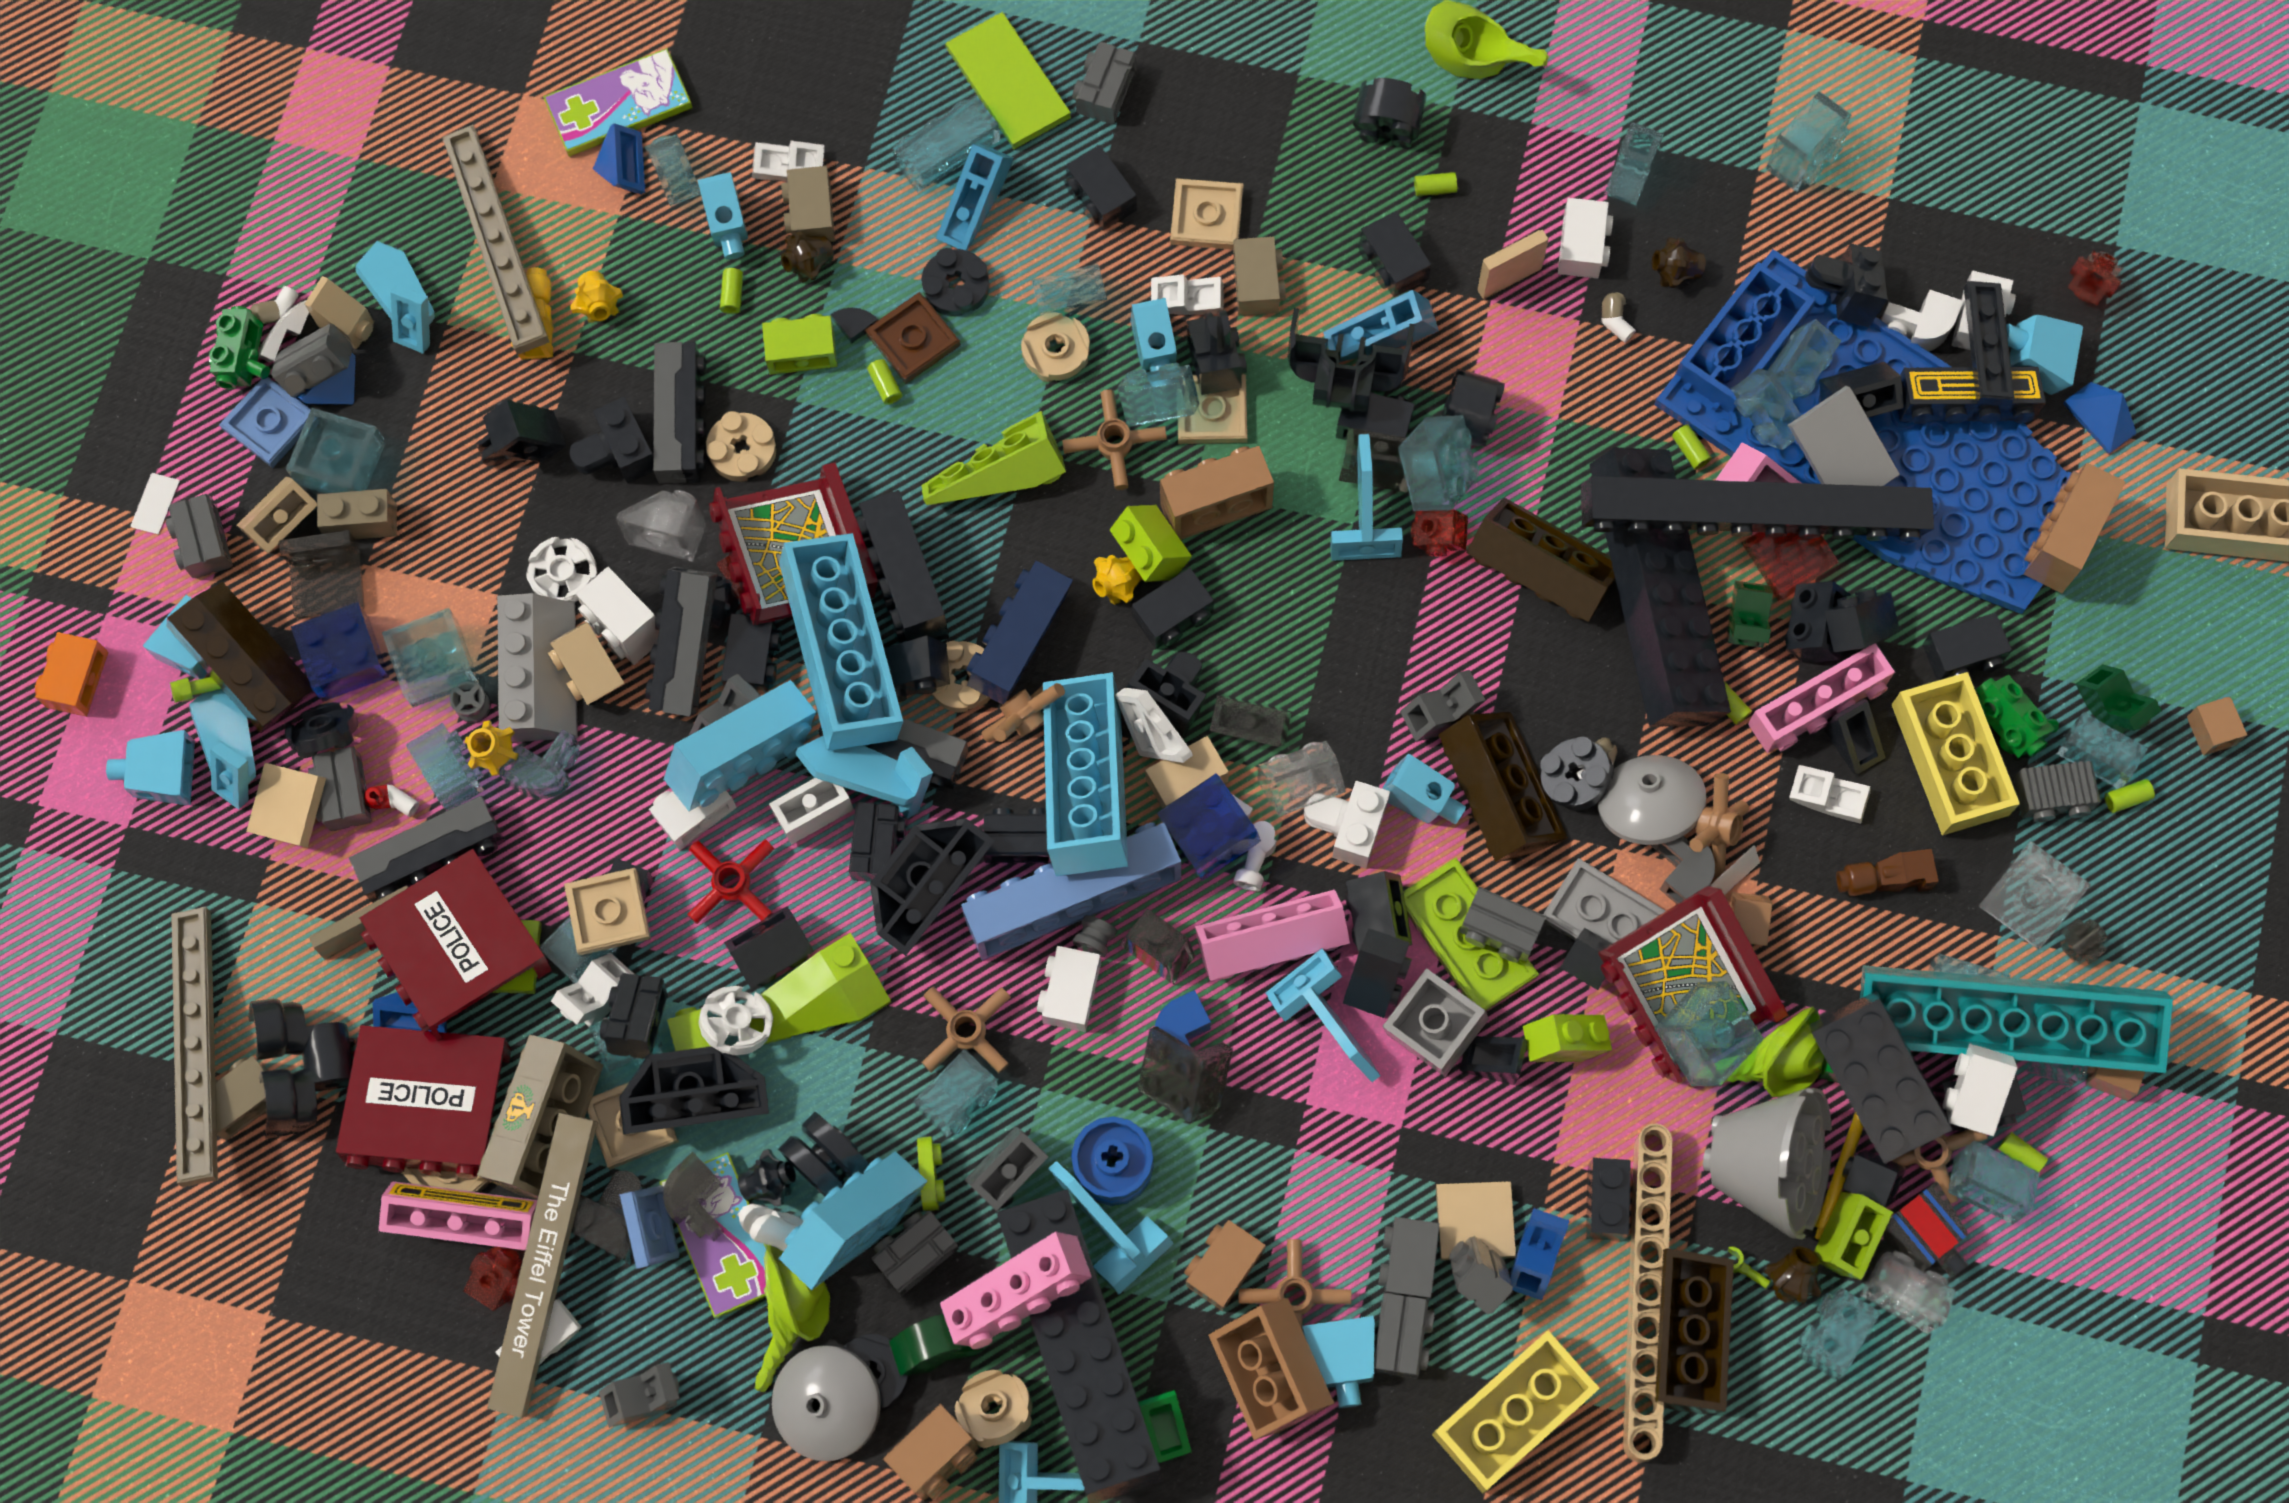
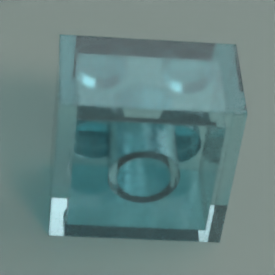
(1809, 142)
(335, 453)
(1438, 463)
(429, 657)
(1709, 1033)

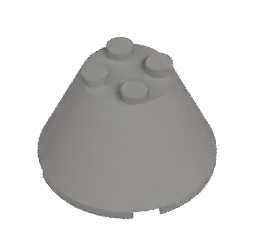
(1775, 1159)

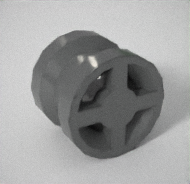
(465, 695)
(1094, 935)

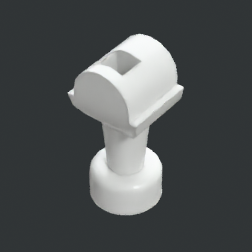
(1250, 877)

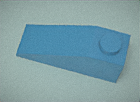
(974, 195)
(1385, 325)

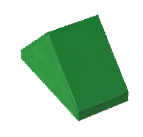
(1165, 1426)

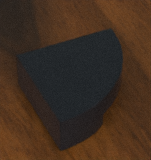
(853, 322)

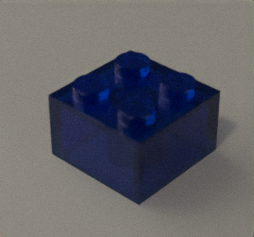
(340, 651)
(1209, 827)

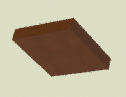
(912, 337)

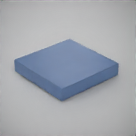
(267, 421)
(649, 1226)

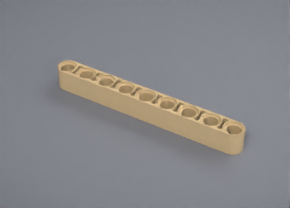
(1640, 1272)

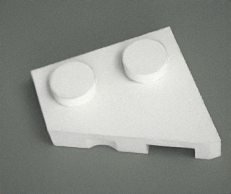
(1150, 727)

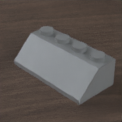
(530, 687)

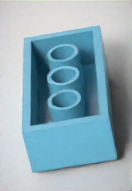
(739, 746)
(851, 1219)

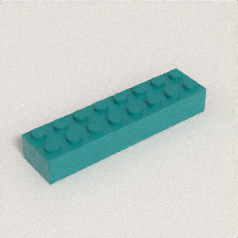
(2026, 1017)

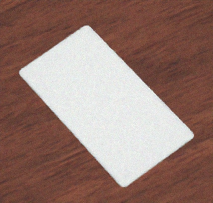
(154, 503)
(1737, 871)

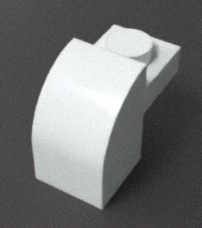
(1930, 325)
(589, 997)

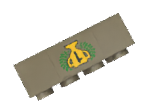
(546, 1082)

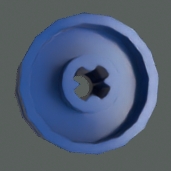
(1108, 1139)

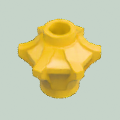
(595, 297)
(1115, 578)
(490, 747)

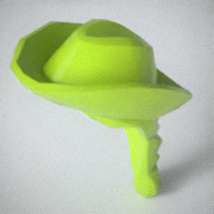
(1472, 43)
(1786, 1058)
(792, 1313)

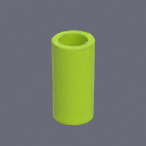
(1435, 184)
(731, 290)
(884, 382)
(1691, 447)
(1739, 709)
(2129, 795)
(2021, 1151)

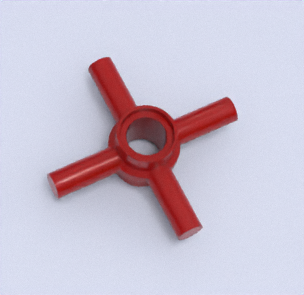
(725, 869)

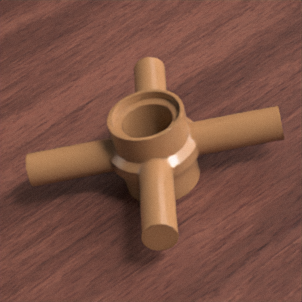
(1114, 452)
(1022, 713)
(1719, 824)
(955, 1019)
(1938, 1166)
(1295, 1279)

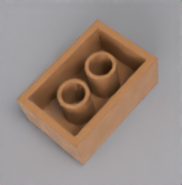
(1216, 492)
(2072, 526)
(1271, 1368)
(932, 1454)

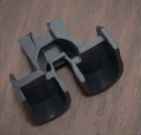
(1342, 384)
(325, 1056)

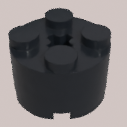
(1389, 112)
(1476, 399)

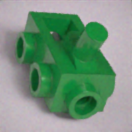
(236, 349)
(2014, 717)

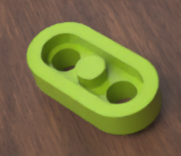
(928, 1158)

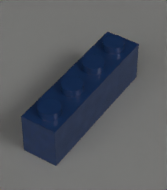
(1019, 632)

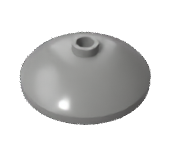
(1656, 811)
(846, 1397)

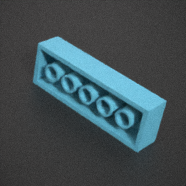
(840, 642)
(1085, 777)

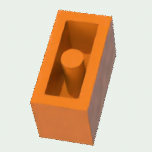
(71, 674)

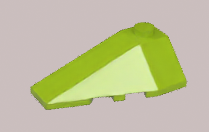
(1017, 462)
(824, 992)

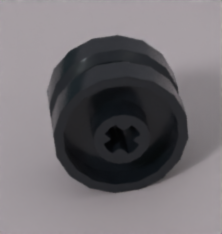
(829, 1154)

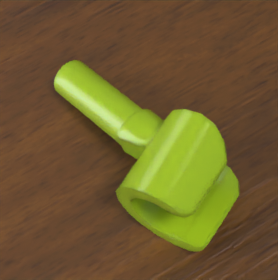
(1746, 1270)

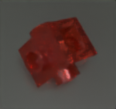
(2089, 287)
(1440, 531)
(494, 1277)

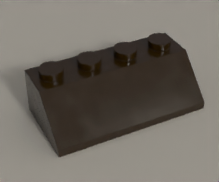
(1543, 559)
(240, 655)
(1502, 785)
(1694, 1332)

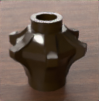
(806, 255)
(1677, 263)
(1795, 1275)

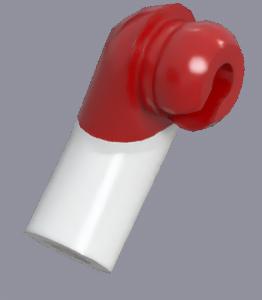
(390, 797)

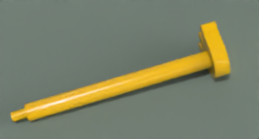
(1837, 1182)

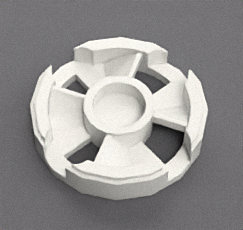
(560, 568)
(734, 1020)

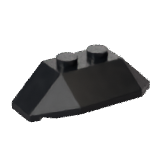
(923, 878)
(691, 1090)

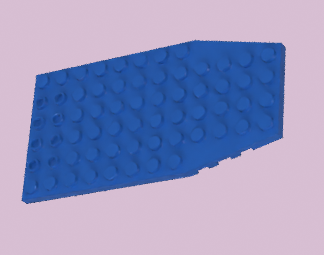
(1985, 478)

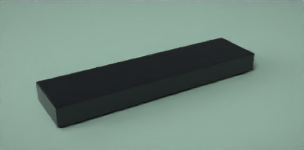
(1988, 343)

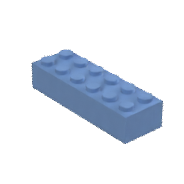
(1050, 902)

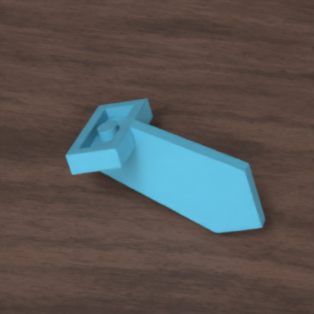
(399, 293)
(1365, 542)
(226, 745)
(870, 772)
(1304, 987)
(1131, 1252)
(1020, 1477)

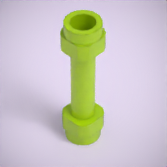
(184, 690)

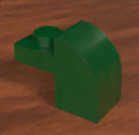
(1750, 614)
(2114, 701)
(926, 1347)

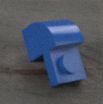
(1184, 1018)
(1537, 1253)

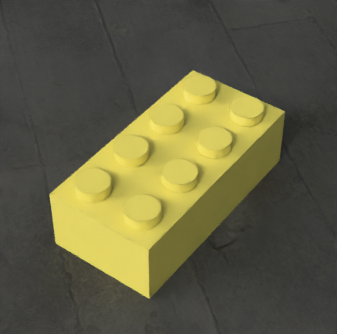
(1955, 753)
(1515, 1411)

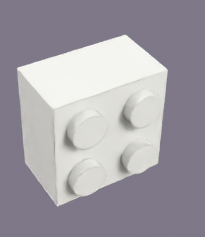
(618, 616)

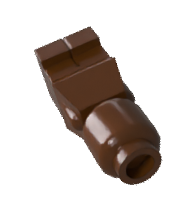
(1890, 874)

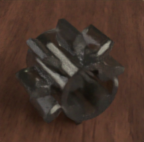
(2083, 940)

